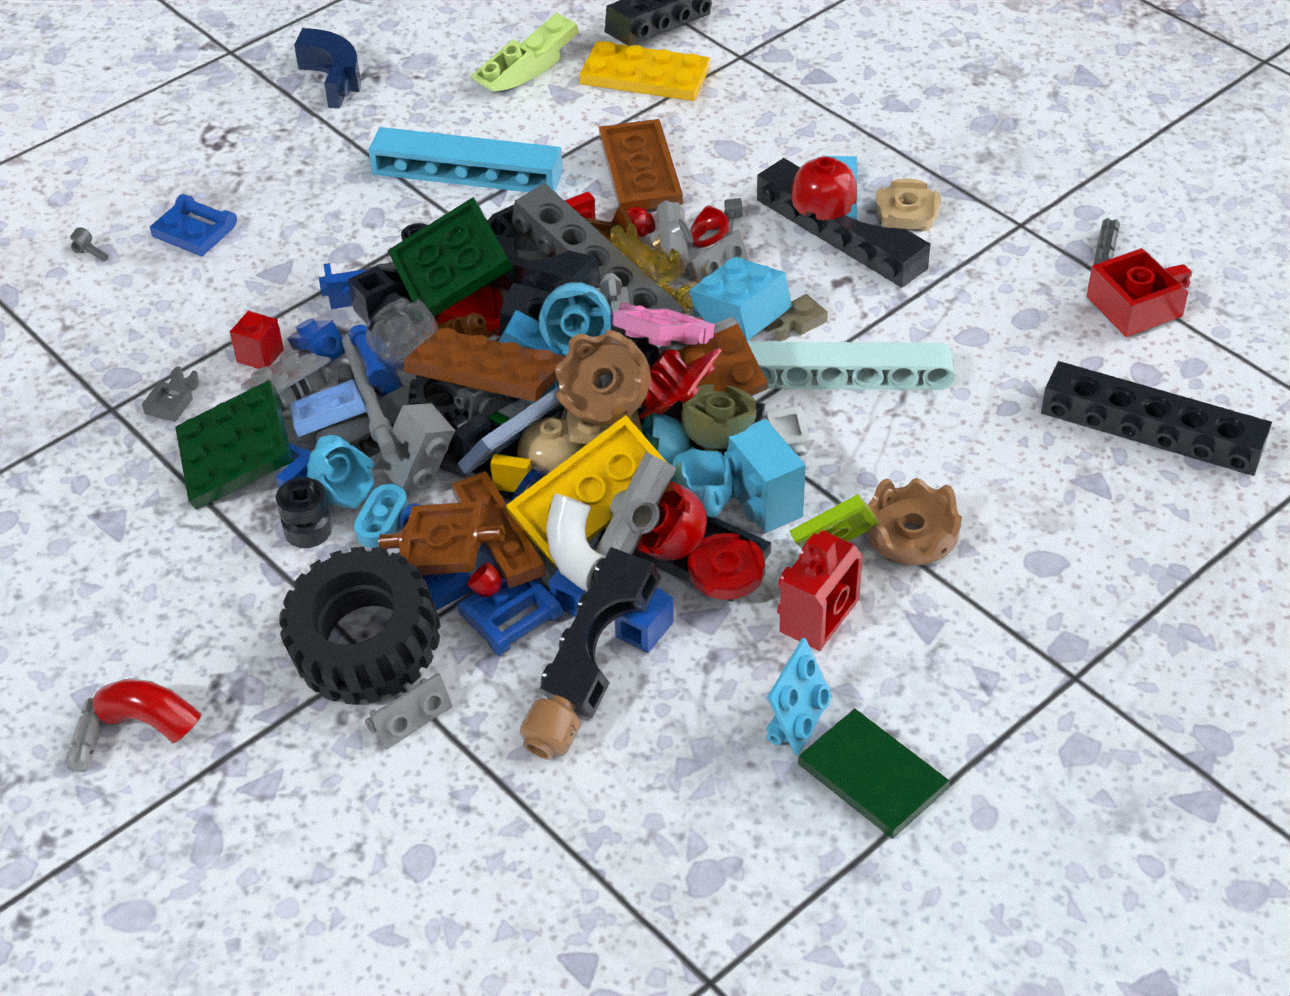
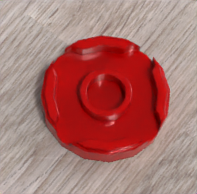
(726, 566)

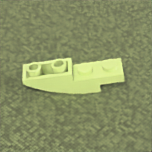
(524, 61)

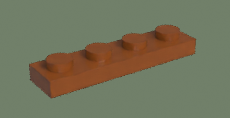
(513, 556)

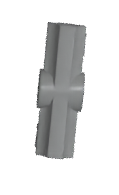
(672, 232)
(641, 495)

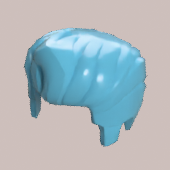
(341, 471)
(706, 476)

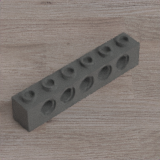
(560, 228)

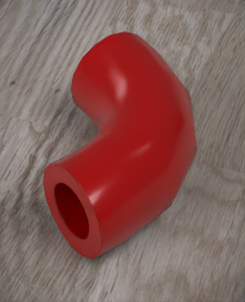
(146, 703)

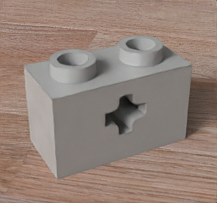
(420, 445)

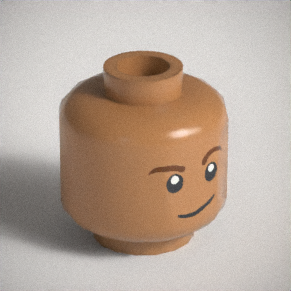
(550, 727)

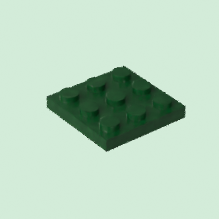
(450, 258)
(233, 444)

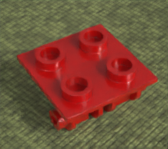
(675, 380)

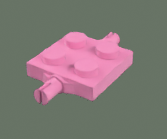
(662, 325)

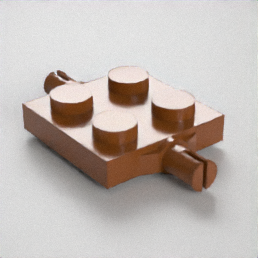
(733, 366)
(443, 537)

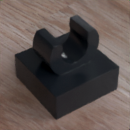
(468, 432)

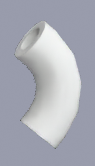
(568, 541)

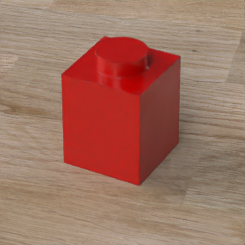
(256, 340)

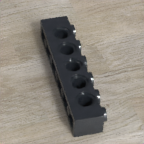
(1156, 418)

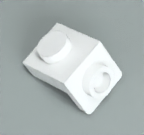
(792, 428)

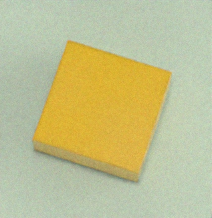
(509, 471)

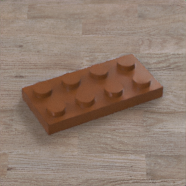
(640, 164)
(485, 364)

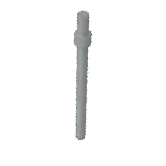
(379, 426)

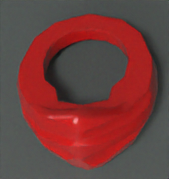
(709, 219)

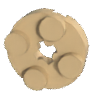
(896, 214)

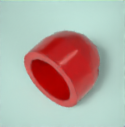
(485, 580)

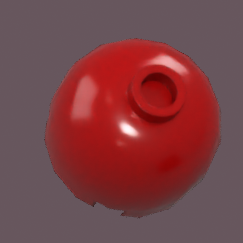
(824, 188)
(679, 526)

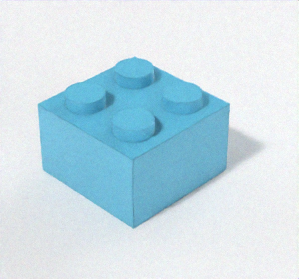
(743, 291)
(766, 476)

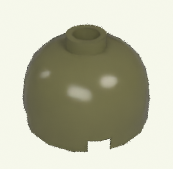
(716, 416)

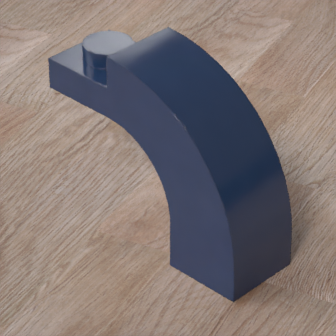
(332, 55)

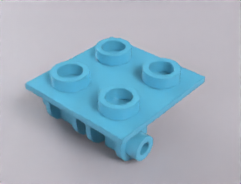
(797, 699)

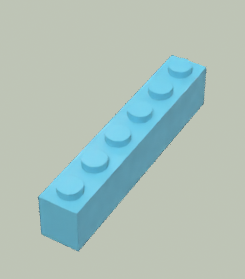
(464, 160)

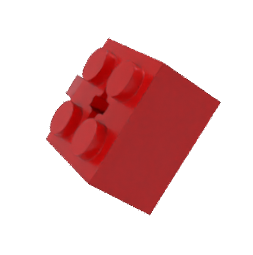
(1138, 291)
(819, 589)

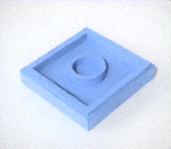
(326, 407)

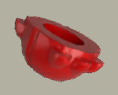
(642, 220)

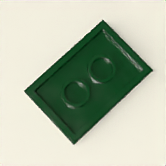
(873, 773)

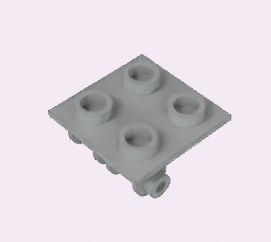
(293, 376)

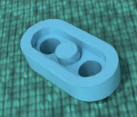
(376, 515)

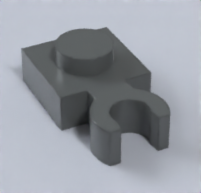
(171, 398)

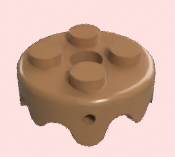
(591, 359)
(917, 504)

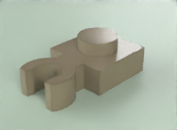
(801, 317)

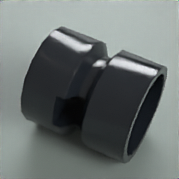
(304, 512)

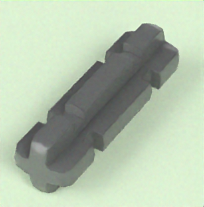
(1107, 240)

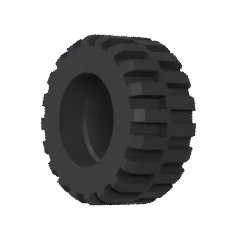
(343, 586)

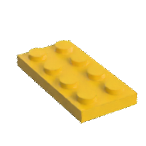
(645, 70)
(588, 476)

